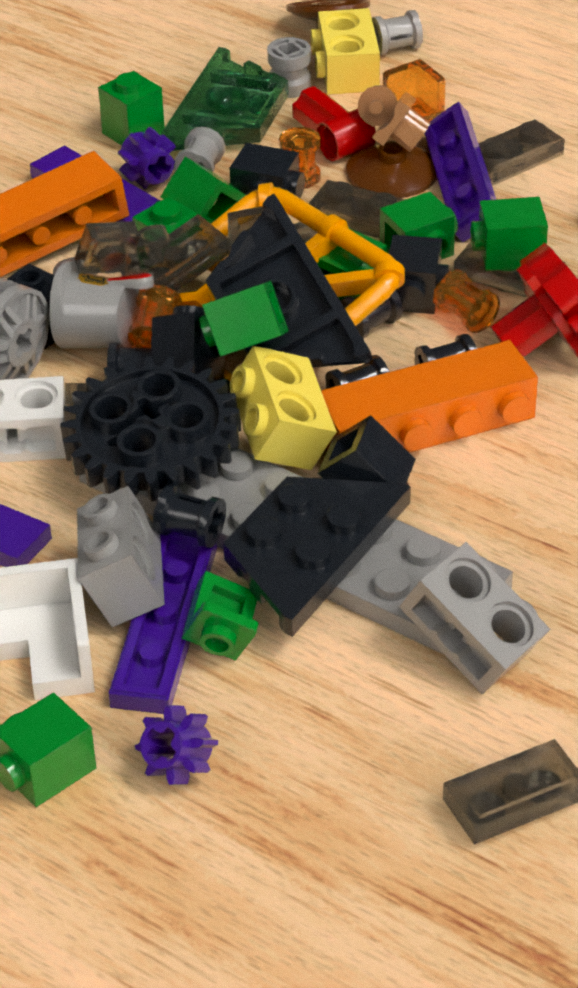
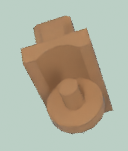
(396, 118)

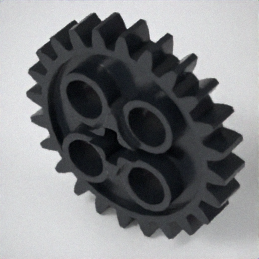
(151, 427)

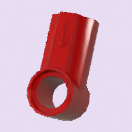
(340, 130)

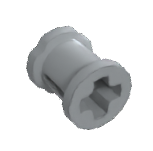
(398, 31)
(203, 147)

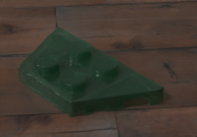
(230, 100)

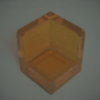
(420, 82)

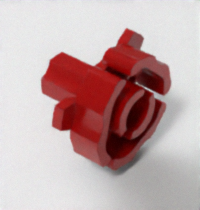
(549, 304)

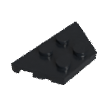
(310, 307)
(309, 540)

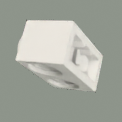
(31, 419)

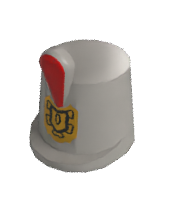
(92, 307)

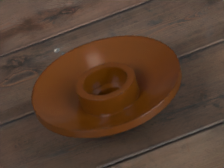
(310, 9)
(391, 169)

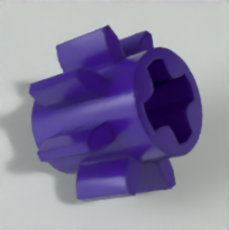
(147, 158)
(176, 744)

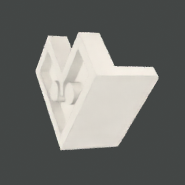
(47, 622)

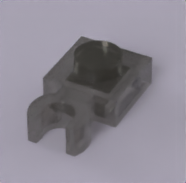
(113, 246)

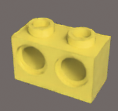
(346, 51)
(282, 408)

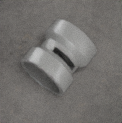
(290, 60)

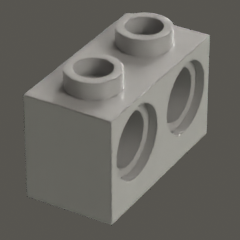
(119, 556)
(467, 624)

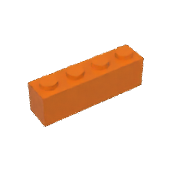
(55, 209)
(441, 397)

